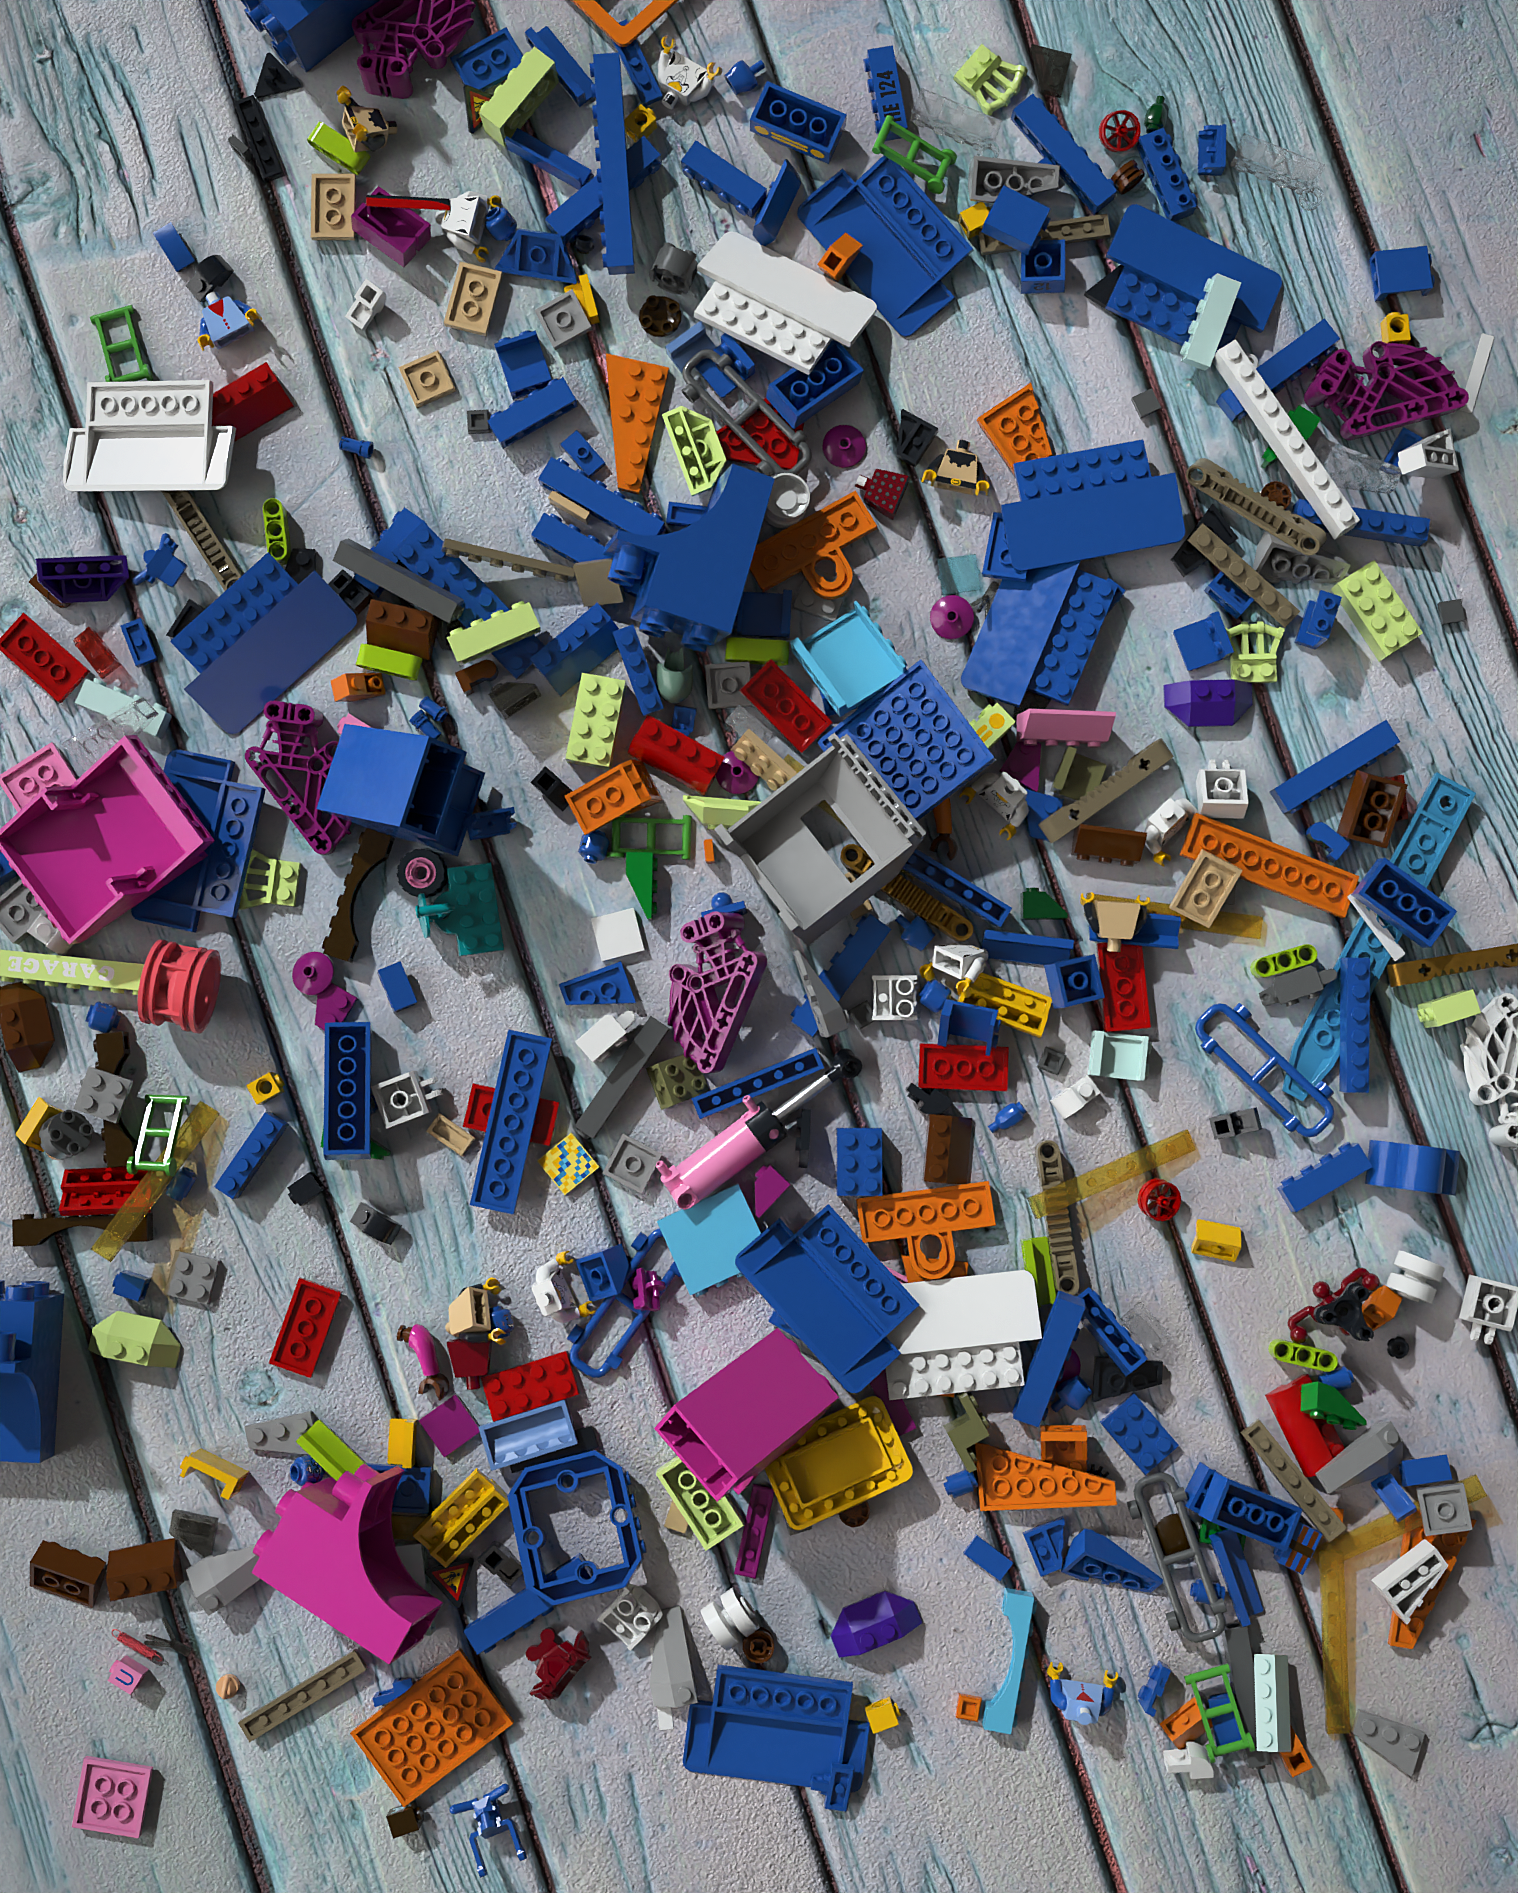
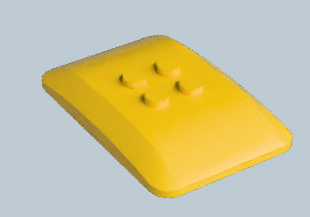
(839, 1464)

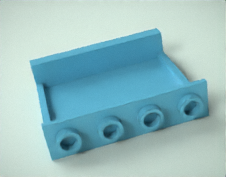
(849, 660)
(709, 1238)

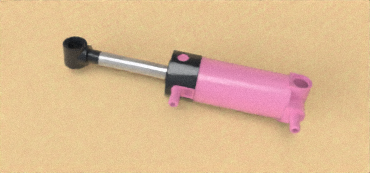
(745, 1139)

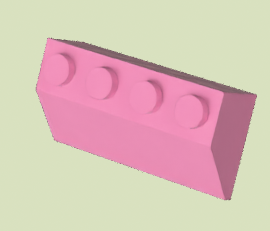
(1065, 726)

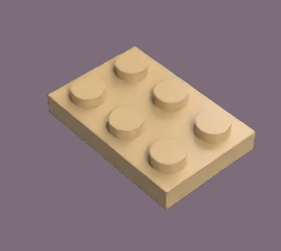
(332, 206)
(473, 298)
(763, 760)
(1205, 888)

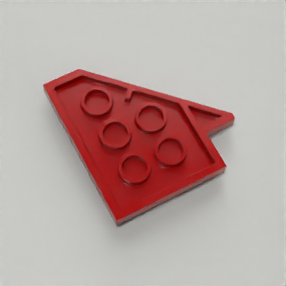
(767, 435)

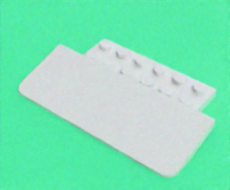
(778, 303)
(148, 439)
(964, 1335)

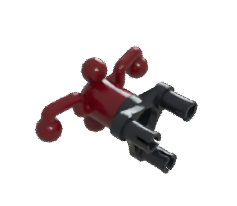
(1346, 1299)

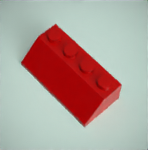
(250, 401)

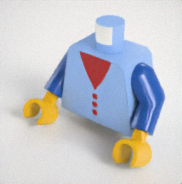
(225, 321)
(1081, 1700)

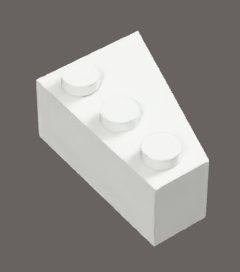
(1430, 457)
(1410, 1578)

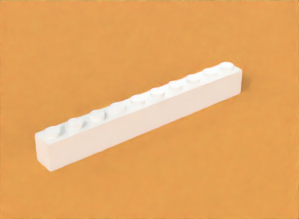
(1285, 439)

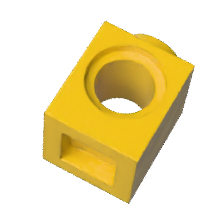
(640, 114)
(973, 219)
(1399, 321)
(256, 1088)
(882, 1714)

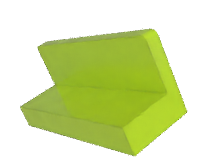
(1038, 1263)
(329, 1450)

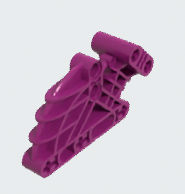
(387, 63)
(1337, 383)
(292, 727)
(719, 1022)

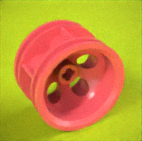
(179, 986)

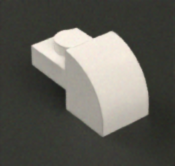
(368, 302)
(47, 934)
(1075, 1097)
(1192, 1760)

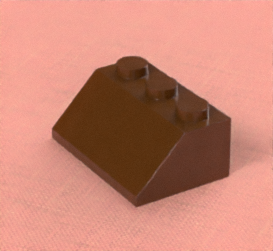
(401, 629)
(1371, 809)
(1108, 844)
(947, 1149)
(144, 1569)
(67, 1573)

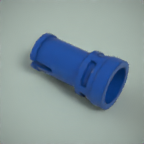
(362, 447)
(421, 722)

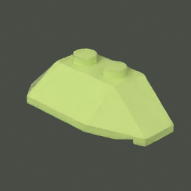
(696, 448)
(718, 811)
(135, 1340)

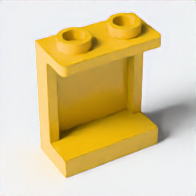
(215, 1467)

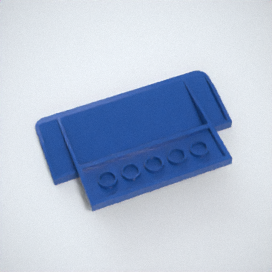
(902, 236)
(1168, 275)
(1090, 507)
(1038, 635)
(260, 640)
(231, 817)
(830, 1294)
(775, 1728)

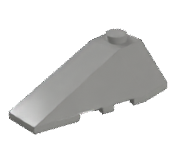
(990, 174)
(1281, 562)
(825, 1008)
(1366, 1458)
(222, 1577)
(672, 1669)

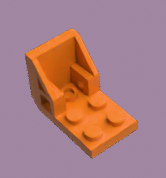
(613, 794)
(1065, 1445)

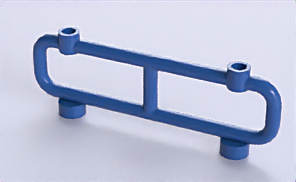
(1239, 1016)
(579, 1336)

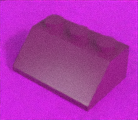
(768, 1187)

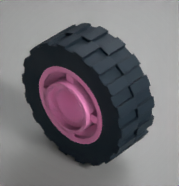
(409, 869)

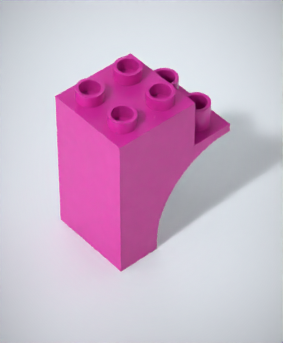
(746, 1415)
(342, 1562)

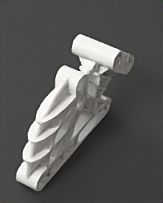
(1479, 1062)

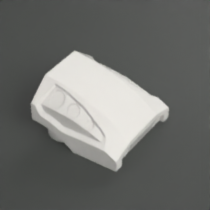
(891, 993)
(631, 1615)

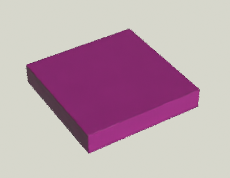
(450, 1425)

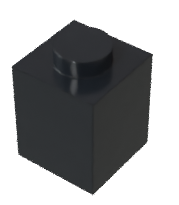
(305, 1189)

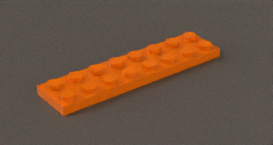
(1272, 865)

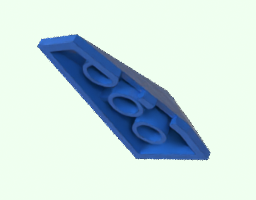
(1102, 1559)

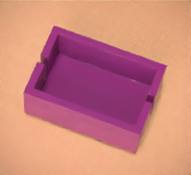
(392, 230)

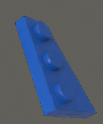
(601, 986)

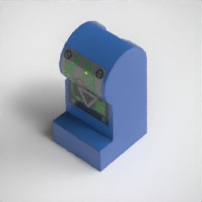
(1327, 839)

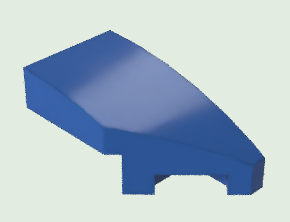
(684, 719)
(399, 1687)

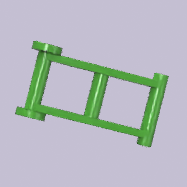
(946, 156)
(145, 371)
(617, 852)
(169, 1165)
(1246, 1739)

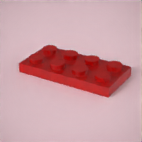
(42, 658)
(785, 706)
(1123, 987)
(963, 1067)
(480, 1106)
(305, 1327)
(530, 1386)

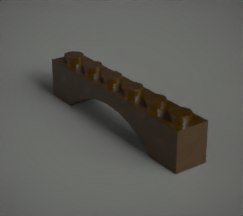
(373, 851)
(112, 1053)
(36, 1231)

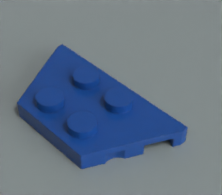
(538, 256)

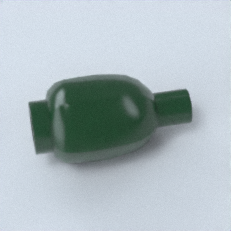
(1156, 115)

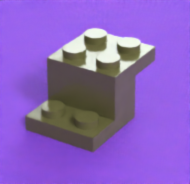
(967, 1430)

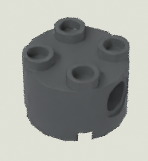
(674, 269)
(65, 1134)

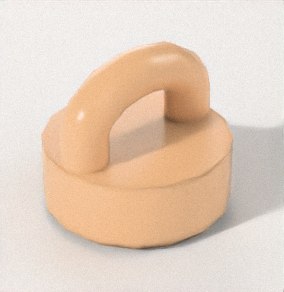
(227, 1686)

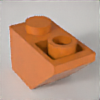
(839, 256)
(357, 686)
(1380, 1307)
(1296, 1760)

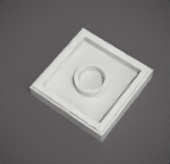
(617, 934)

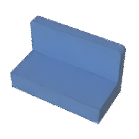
(689, 344)

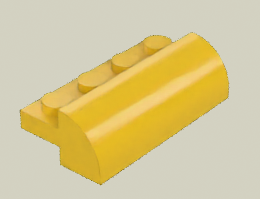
(1016, 1005)
(461, 1517)

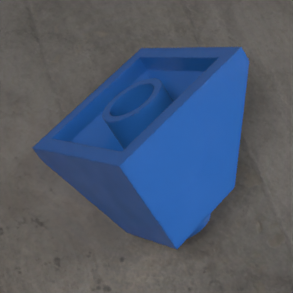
(603, 1272)

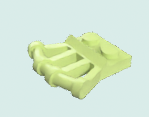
(980, 69)
(1259, 666)
(281, 886)

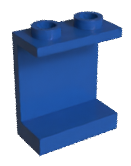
(1401, 271)
(523, 363)
(764, 614)
(1318, 620)
(969, 1022)

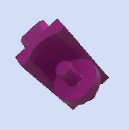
(648, 1288)

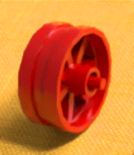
(1119, 131)
(1170, 1202)

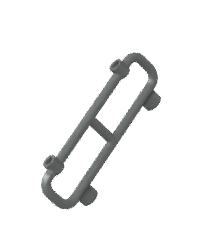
(694, 391)
(1176, 1618)

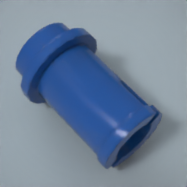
(433, 709)

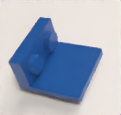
(741, 365)
(1203, 642)

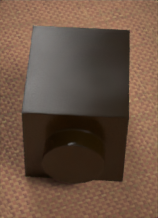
(405, 1819)

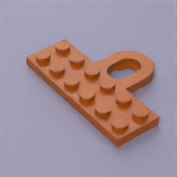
(813, 540)
(924, 1214)

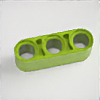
(337, 148)
(273, 522)
(757, 651)
(388, 662)
(1293, 957)
(1313, 1357)

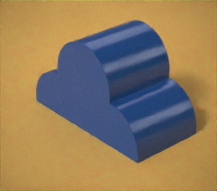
(1413, 1167)

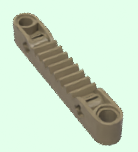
(1255, 507)
(203, 537)
(1152, 758)
(1058, 1222)

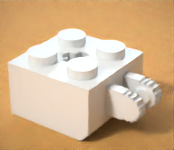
(1222, 791)
(605, 1036)
(416, 1099)
(1476, 1307)

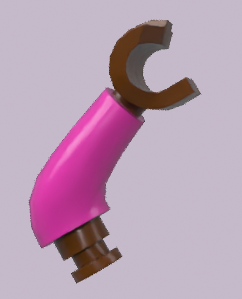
(423, 1345)

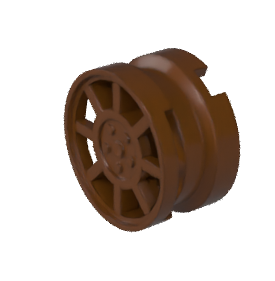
(1127, 177)
(1277, 492)
(856, 1515)
(759, 1645)

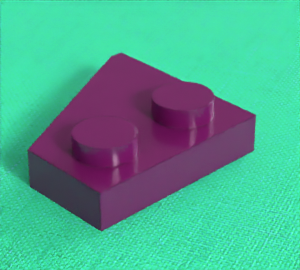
(1024, 764)
(333, 1005)

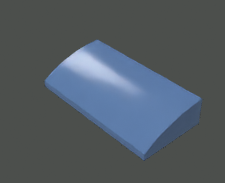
(528, 1434)

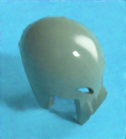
(670, 683)

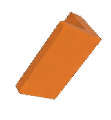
(1185, 1724)

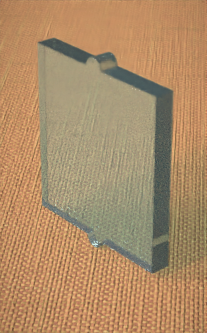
(958, 574)

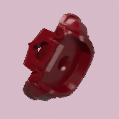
(557, 1663)

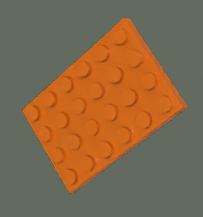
(432, 1727)

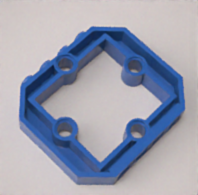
(552, 1474)

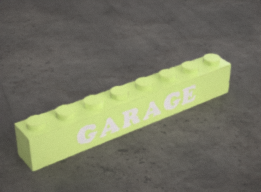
(70, 970)

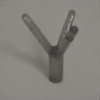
(986, 598)
(174, 1644)

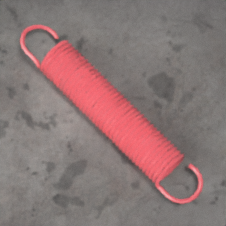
(136, 1645)

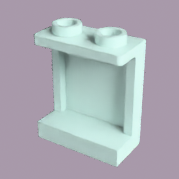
(1119, 1056)

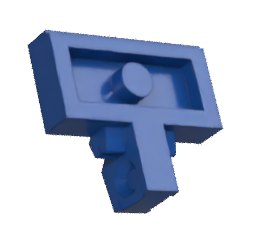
(835, 1786)

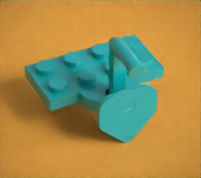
(469, 908)

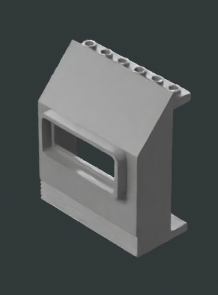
(794, 864)

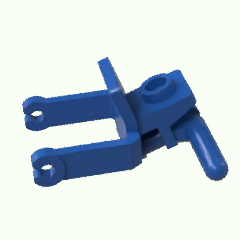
(161, 564)
(490, 1823)

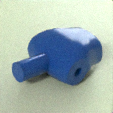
(742, 77)
(915, 933)
(1073, 1393)

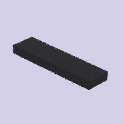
(259, 138)
(586, 1441)

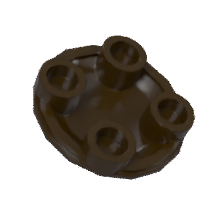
(660, 316)
(1172, 1534)

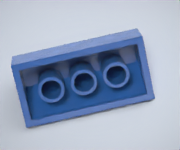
(577, 649)

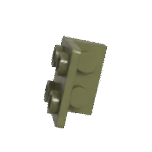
(1077, 775)
(676, 1081)

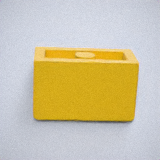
(585, 297)
(31, 1126)
(1216, 1240)
(402, 1442)

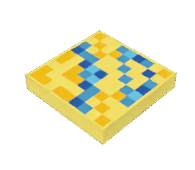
(568, 1163)

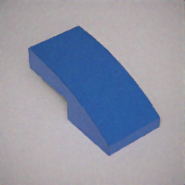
(173, 247)

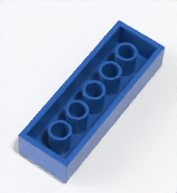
(347, 1091)

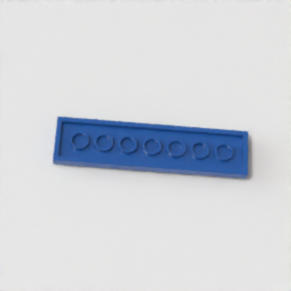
(424, 557)
(511, 1122)

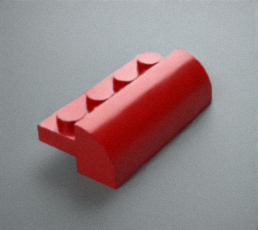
(675, 755)
(97, 1190)
(1310, 1439)

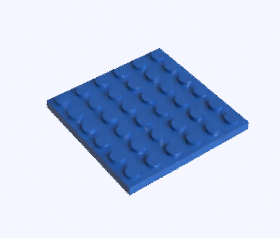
(916, 740)

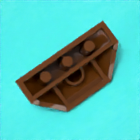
(25, 1026)

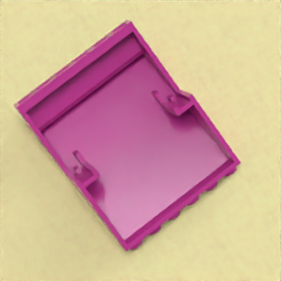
(103, 840)

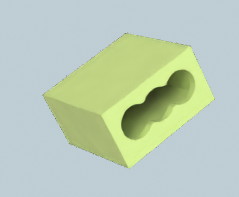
(1448, 1008)

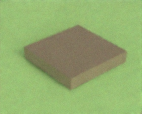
(594, 583)

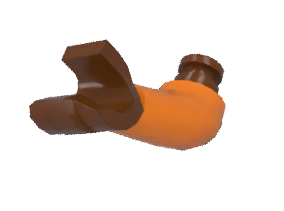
(943, 822)

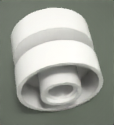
(787, 501)
(1413, 1282)
(735, 1615)

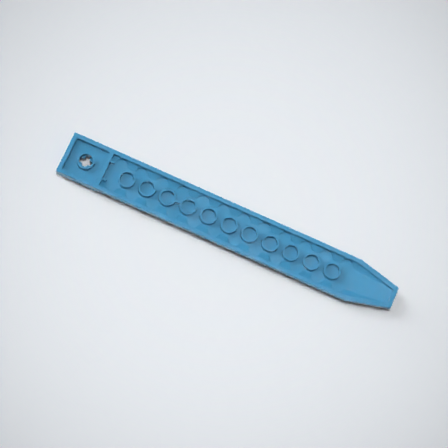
(1418, 856)

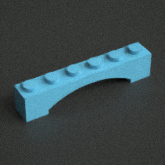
(1000, 1711)

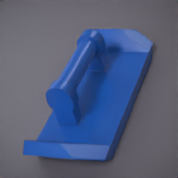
(776, 204)

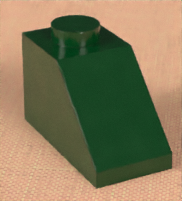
(1040, 906)

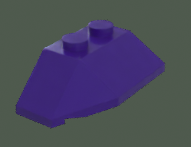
(82, 577)
(1208, 701)
(873, 1623)

